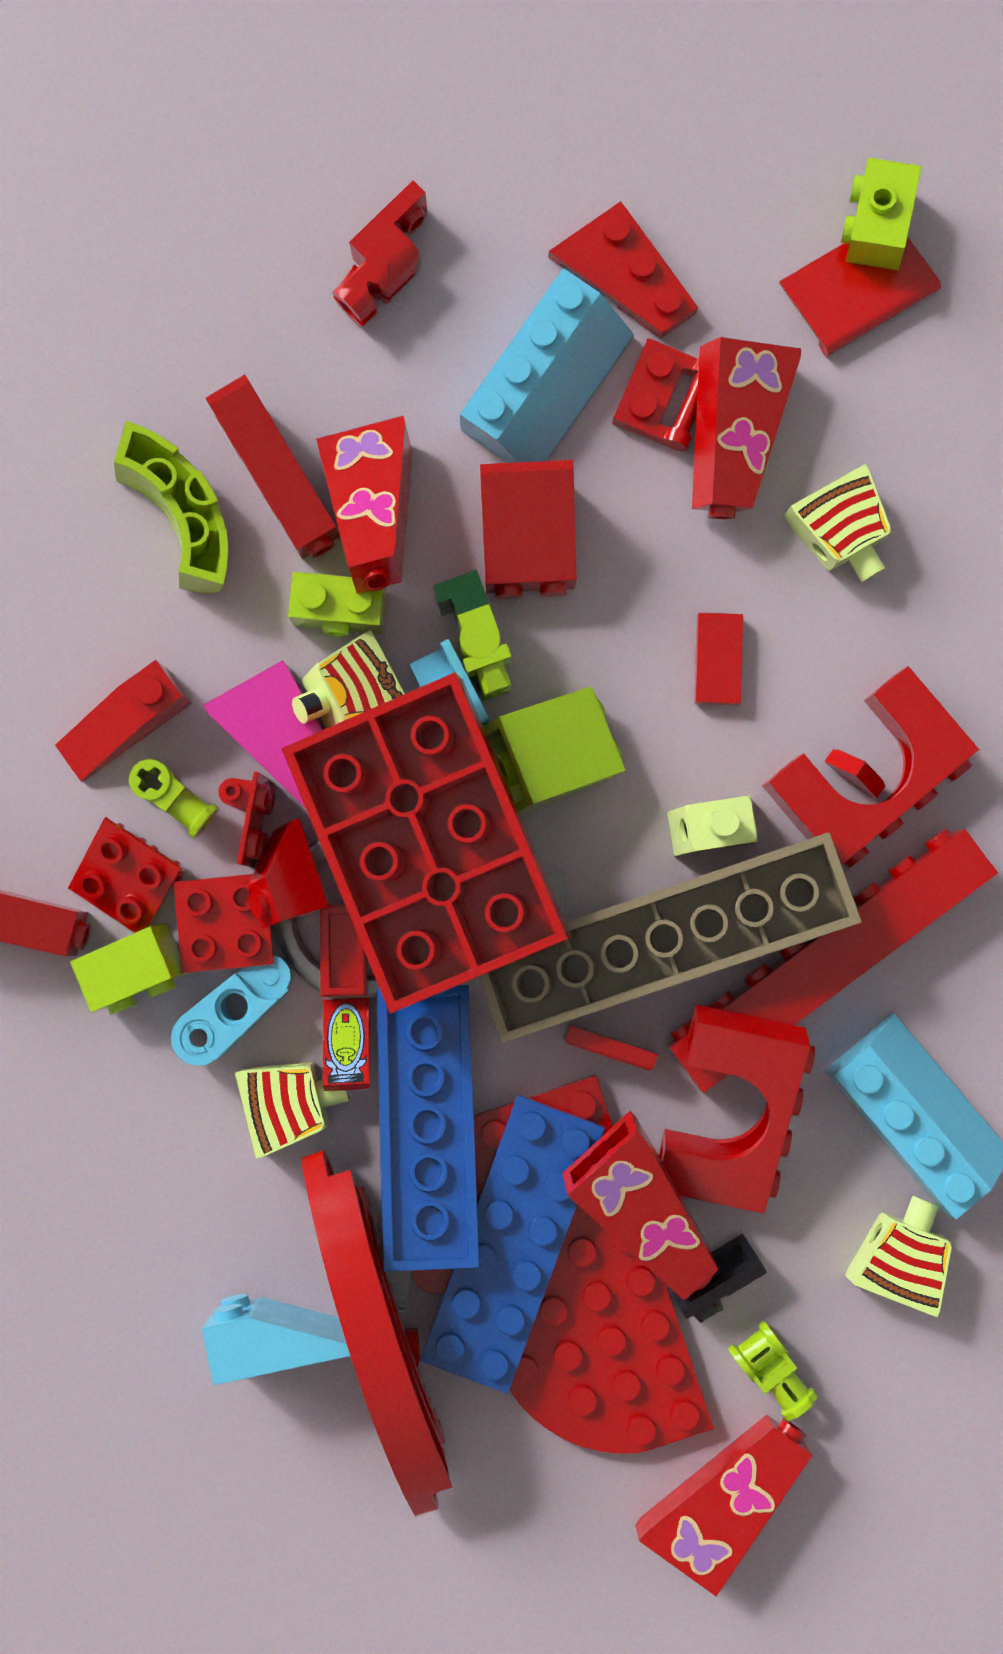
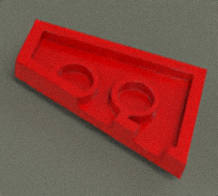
(628, 269)

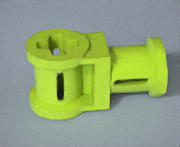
(172, 796)
(768, 1364)

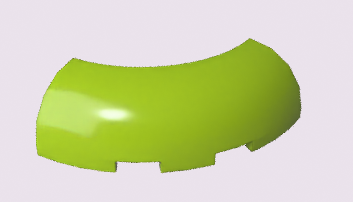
(184, 496)

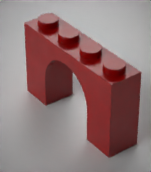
(931, 751)
(771, 1057)

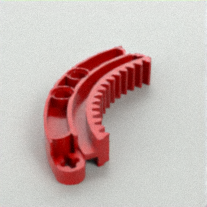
(376, 1334)

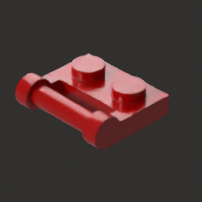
(651, 391)

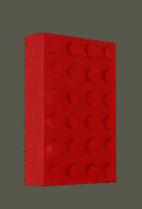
(425, 842)

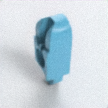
(260, 986)

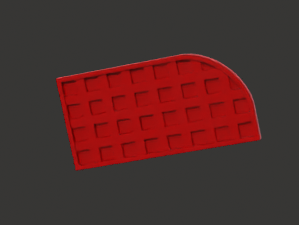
(606, 1341)

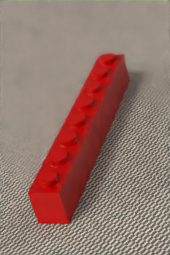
(827, 964)

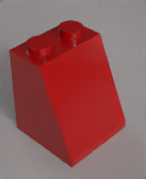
(528, 528)

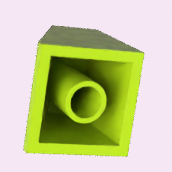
(555, 748)

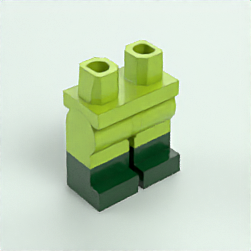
(478, 630)

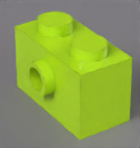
(883, 213)
(334, 605)
(128, 968)

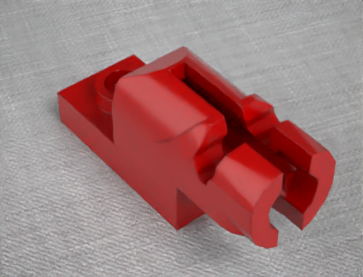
(384, 256)

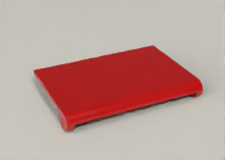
(851, 298)

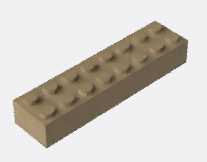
(675, 937)

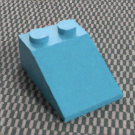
(267, 1337)

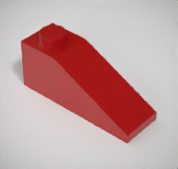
(123, 720)

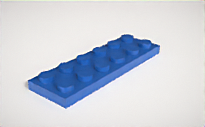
(427, 1134)
(520, 1234)

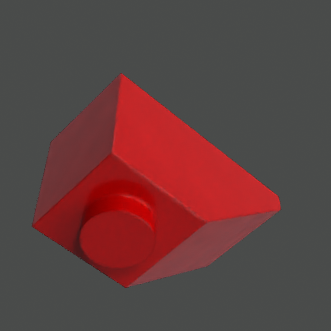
(285, 878)

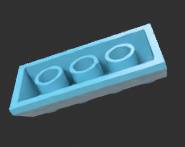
(547, 373)
(920, 1116)

